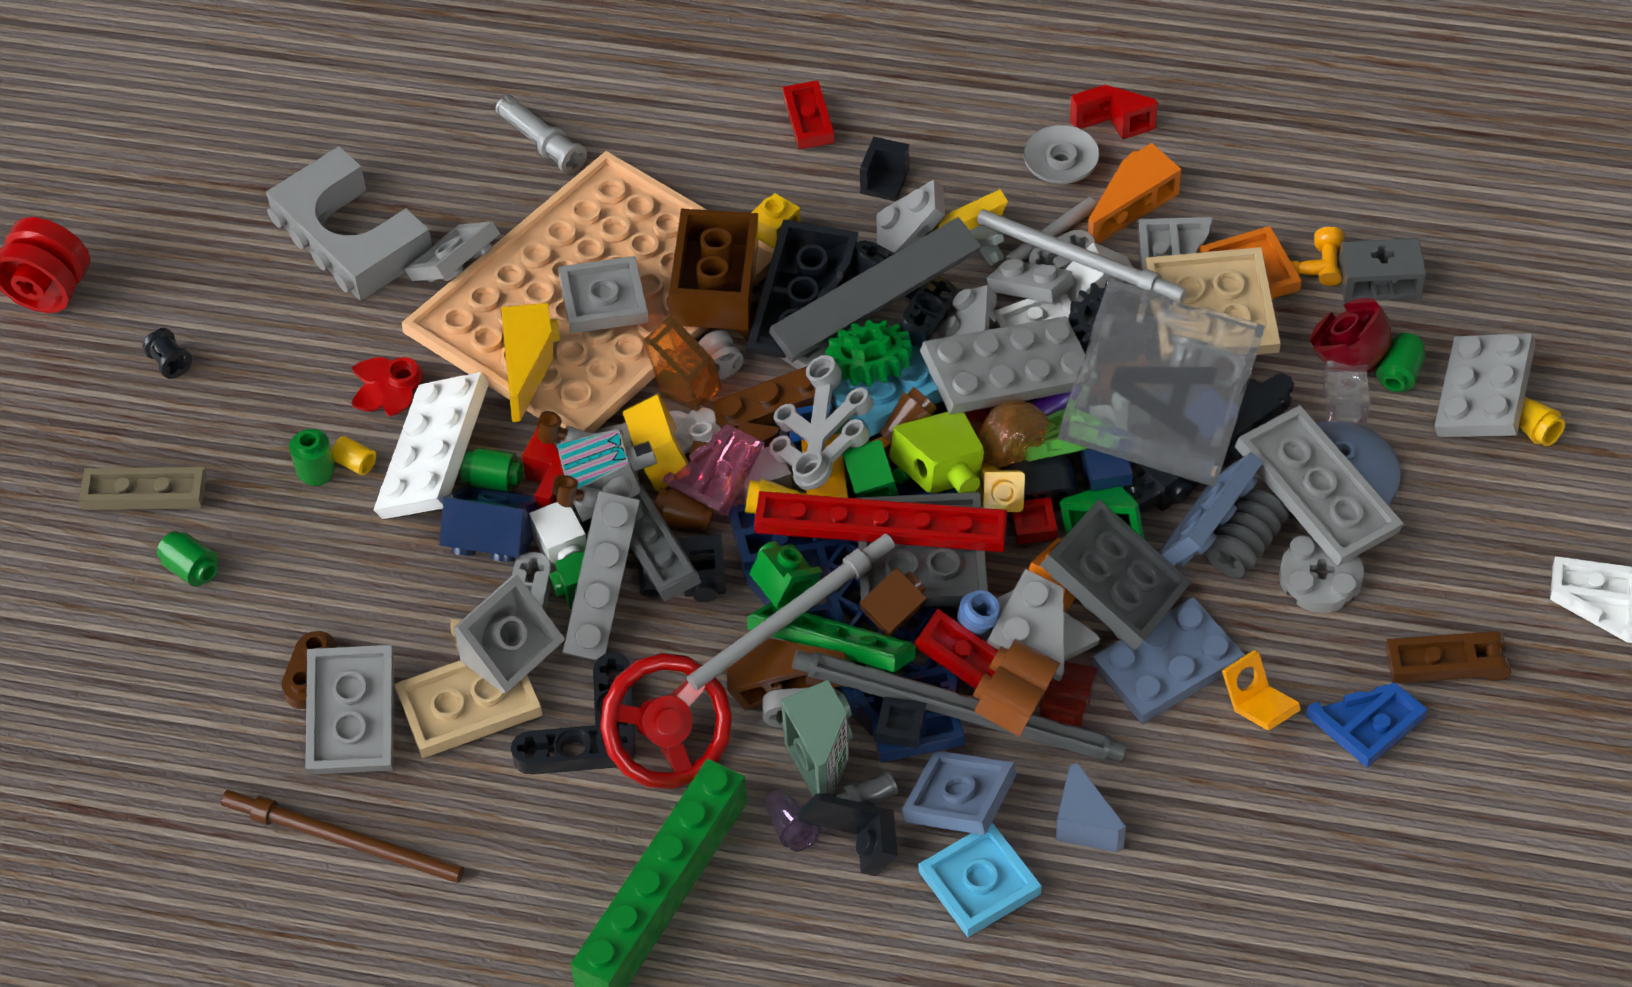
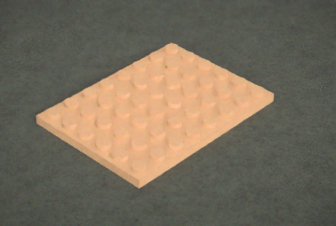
(595, 217)

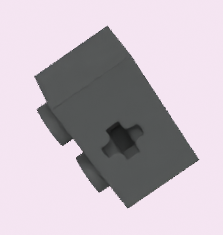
(1382, 269)

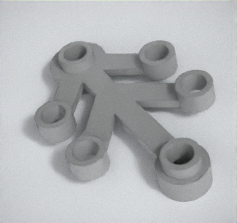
(815, 465)

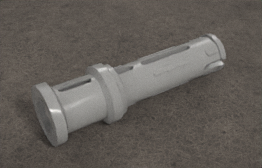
(550, 141)

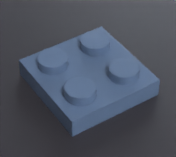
(959, 792)

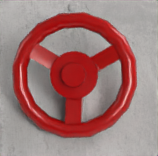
(663, 721)

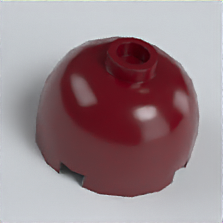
(1354, 336)

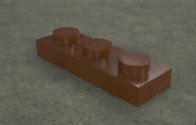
(761, 401)

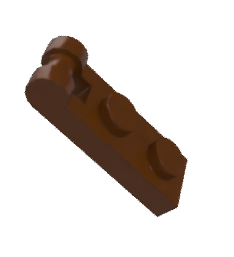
(1447, 657)

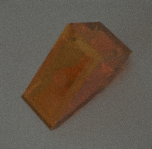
(681, 365)

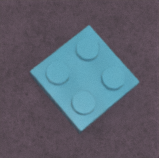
(979, 880)

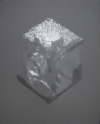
(1346, 393)

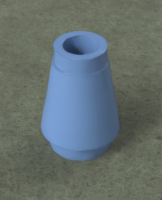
(978, 612)

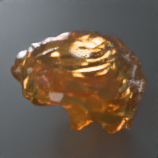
(1010, 431)

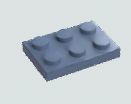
(1211, 508)
(1171, 664)

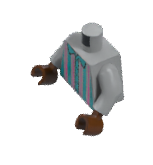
(593, 463)

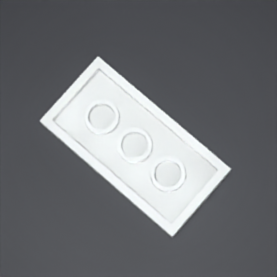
(431, 445)

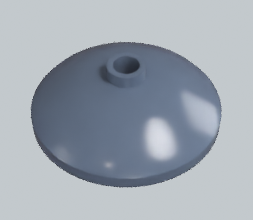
(1368, 454)

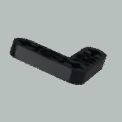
(927, 304)
(595, 753)

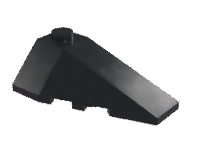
(803, 268)

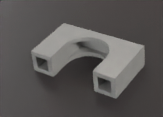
(358, 261)

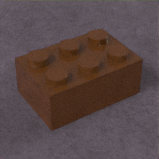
(714, 269)

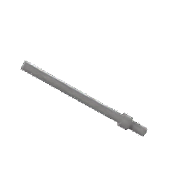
(1143, 279)
(854, 565)

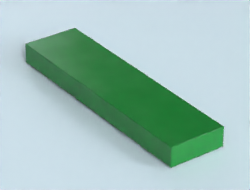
(857, 643)

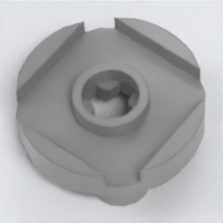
(1314, 593)

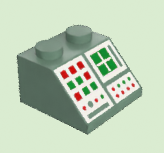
(818, 735)

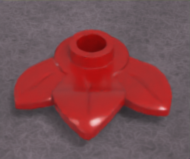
(385, 385)

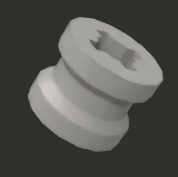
(725, 356)

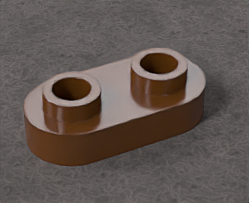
(297, 667)

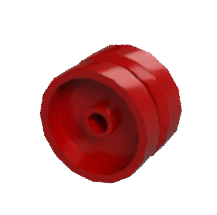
(41, 264)

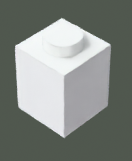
(557, 532)

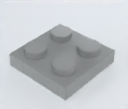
(448, 254)
(603, 294)

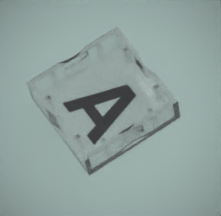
(1161, 383)

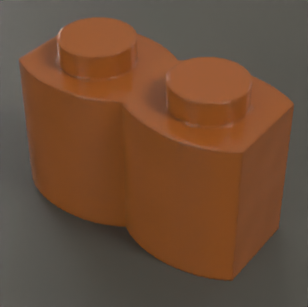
(1016, 686)

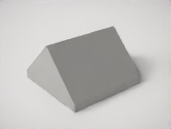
(506, 635)

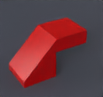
(1126, 110)
(542, 466)

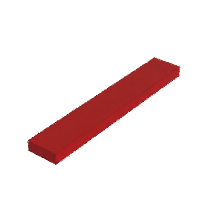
(869, 519)

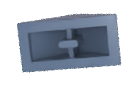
(1086, 816)

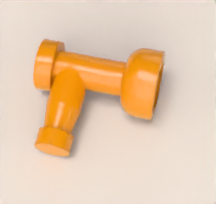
(1328, 242)

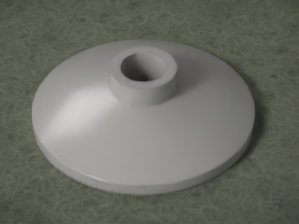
(1061, 154)

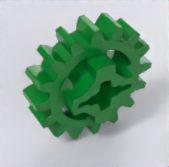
(871, 352)

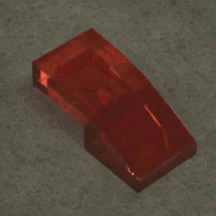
(1069, 698)

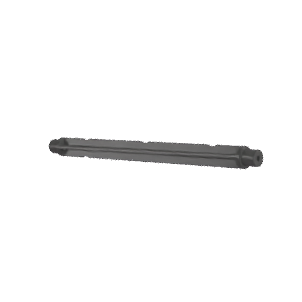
(953, 704)

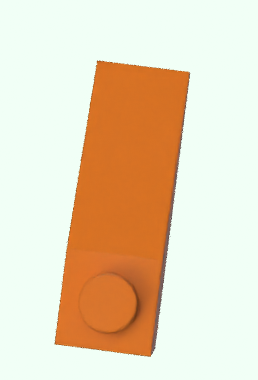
(1137, 188)

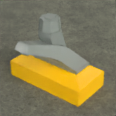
(985, 236)

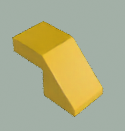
(653, 423)

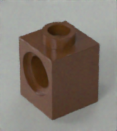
(894, 601)

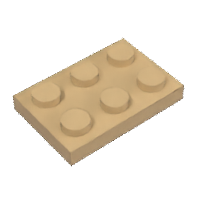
(460, 706)

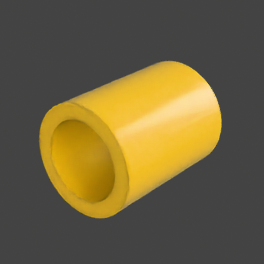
(353, 455)

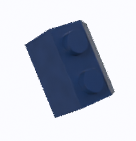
(487, 523)

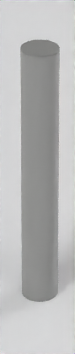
(1057, 227)

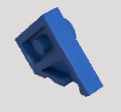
(1369, 721)

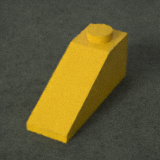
(528, 351)

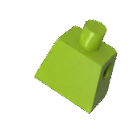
(939, 452)

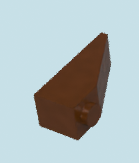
(770, 669)

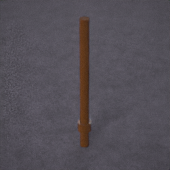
(267, 811)

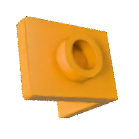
(1258, 701)

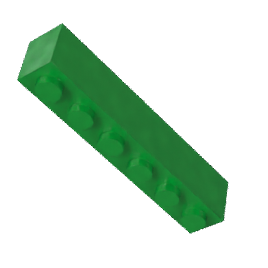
(661, 879)

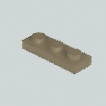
(142, 488)

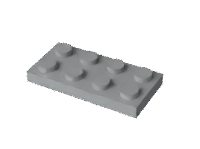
(1004, 364)
(1320, 485)

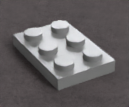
(1485, 385)
(350, 709)

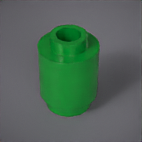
(1402, 363)
(312, 457)
(491, 469)
(187, 558)

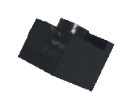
(709, 567)

